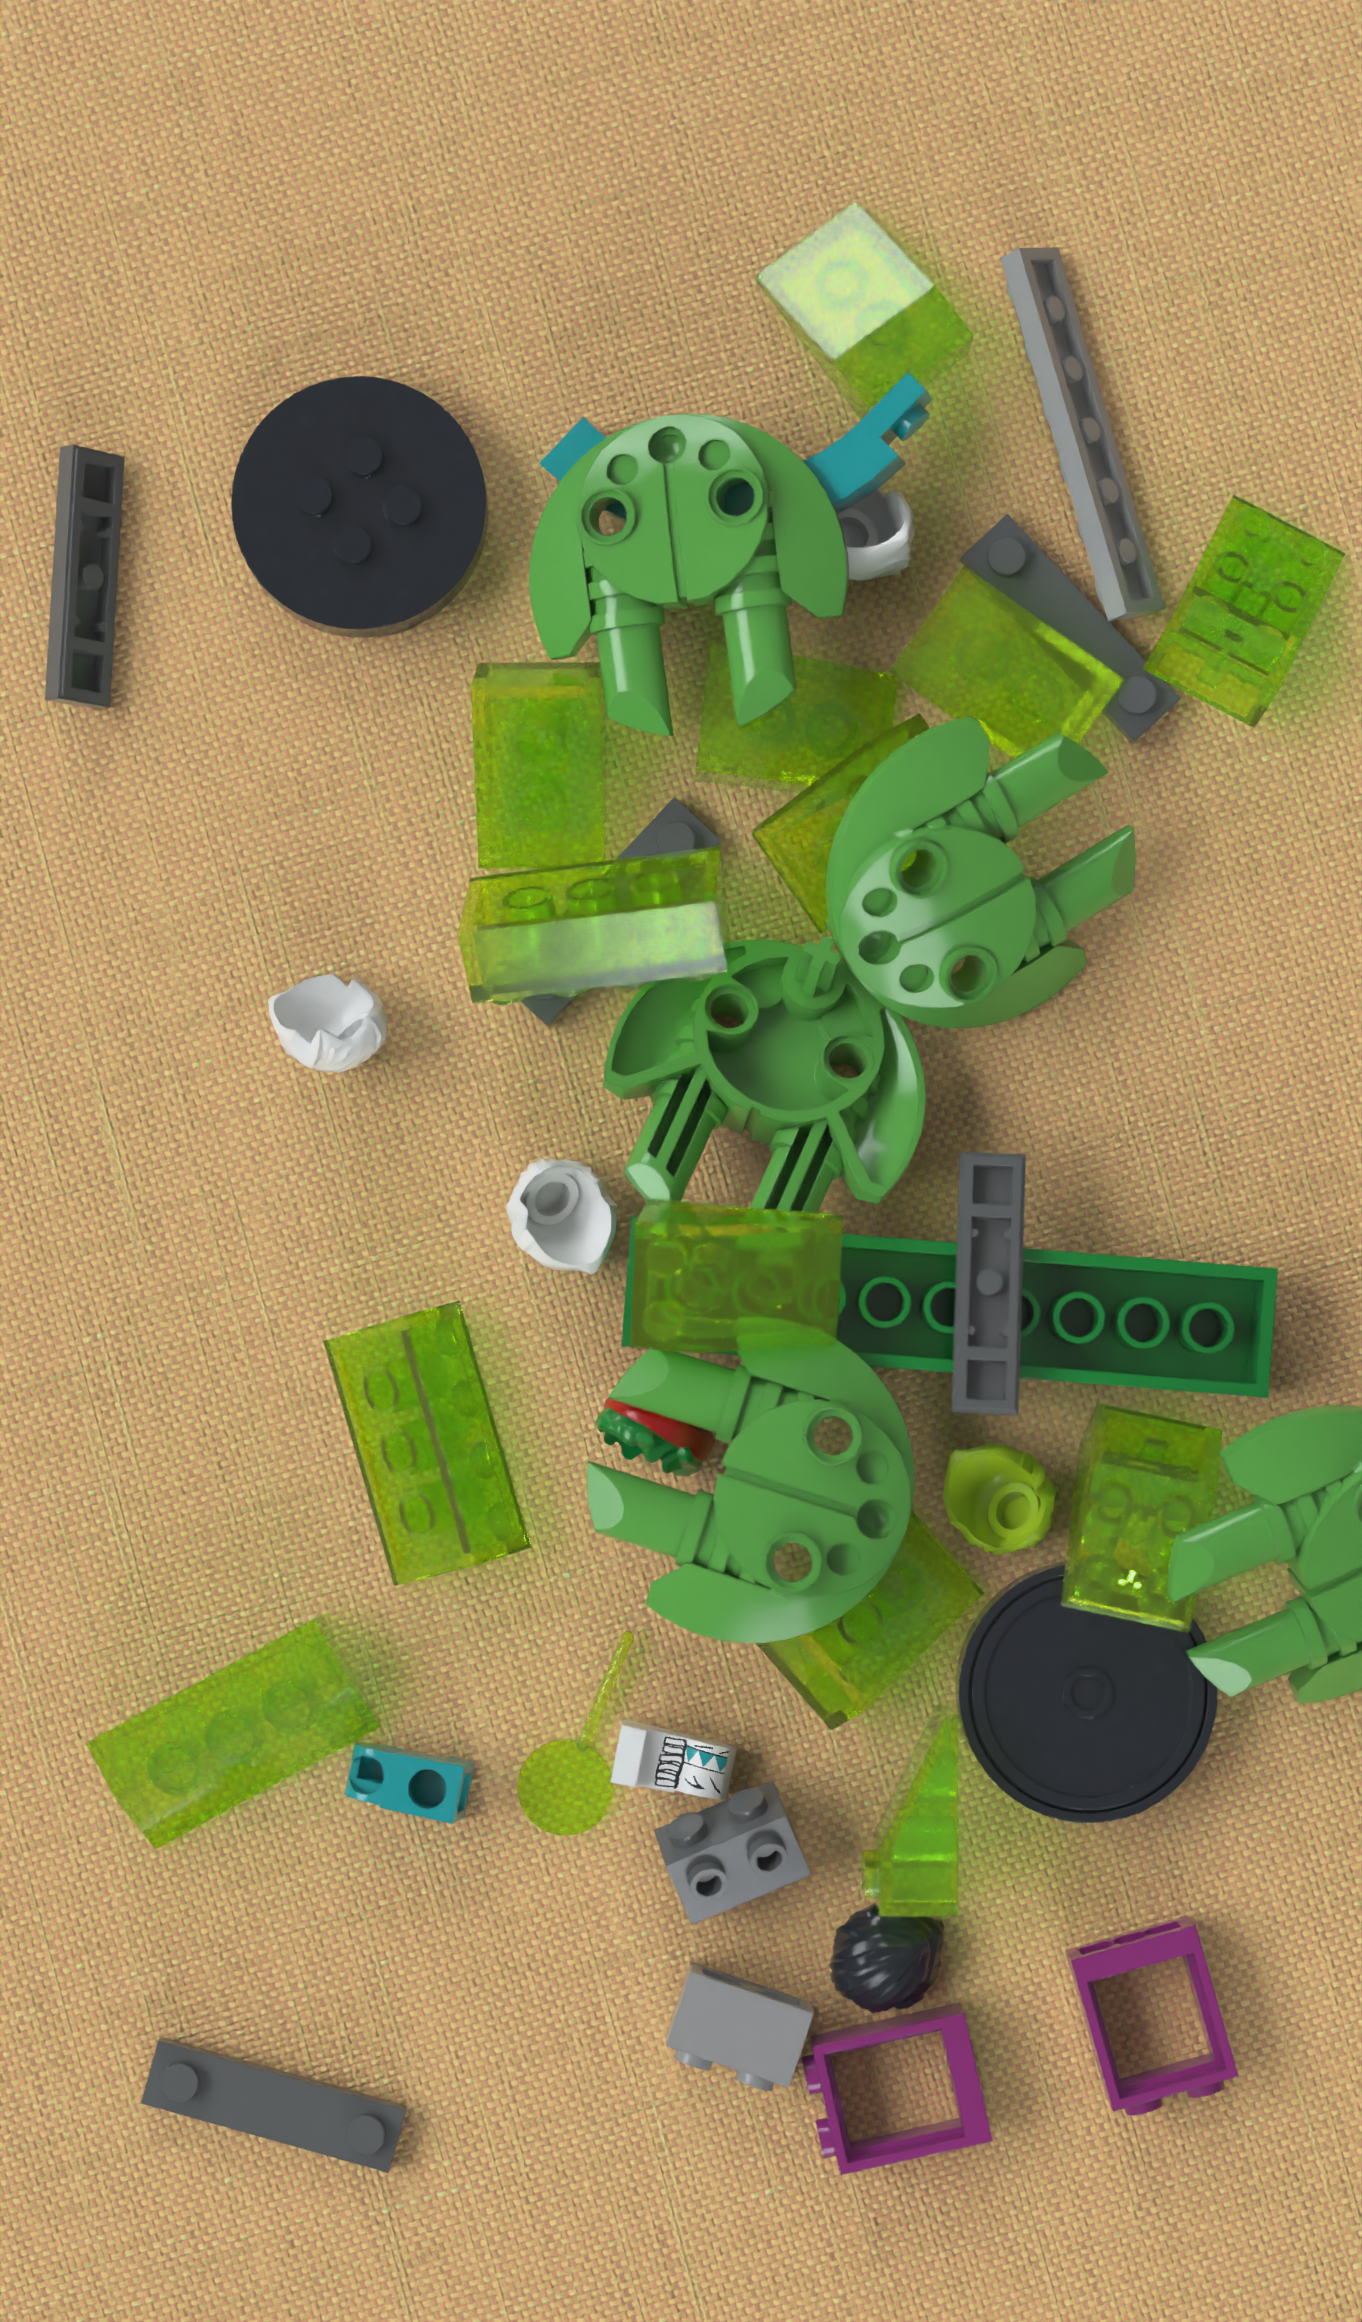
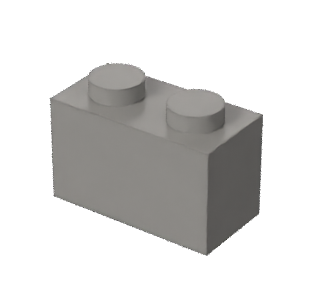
(738, 2027)

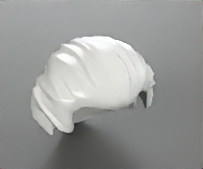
(878, 535)
(329, 1022)
(562, 1215)

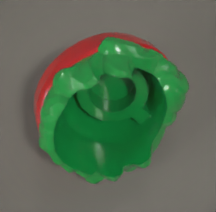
(638, 1431)

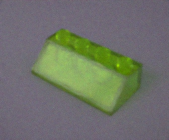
(595, 926)
(427, 1444)
(234, 1732)

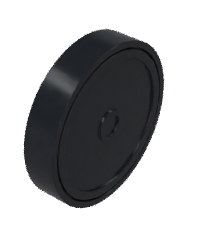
(360, 506)
(1080, 1705)

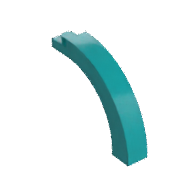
(845, 469)

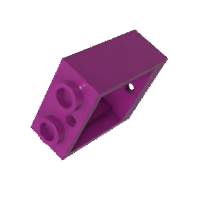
(1135, 1950)
(966, 2131)

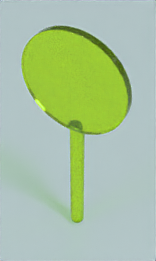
(566, 1781)

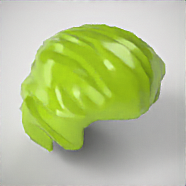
(998, 1498)

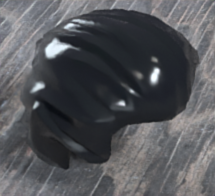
(886, 1959)

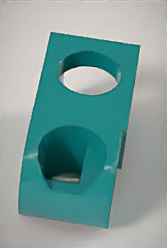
(410, 1781)

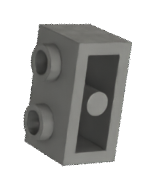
(732, 1852)

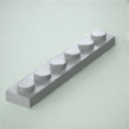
(1082, 433)

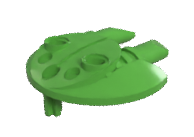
(682, 552)
(966, 885)
(771, 1076)
(772, 1492)
(1302, 1514)

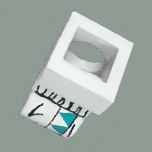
(672, 1761)

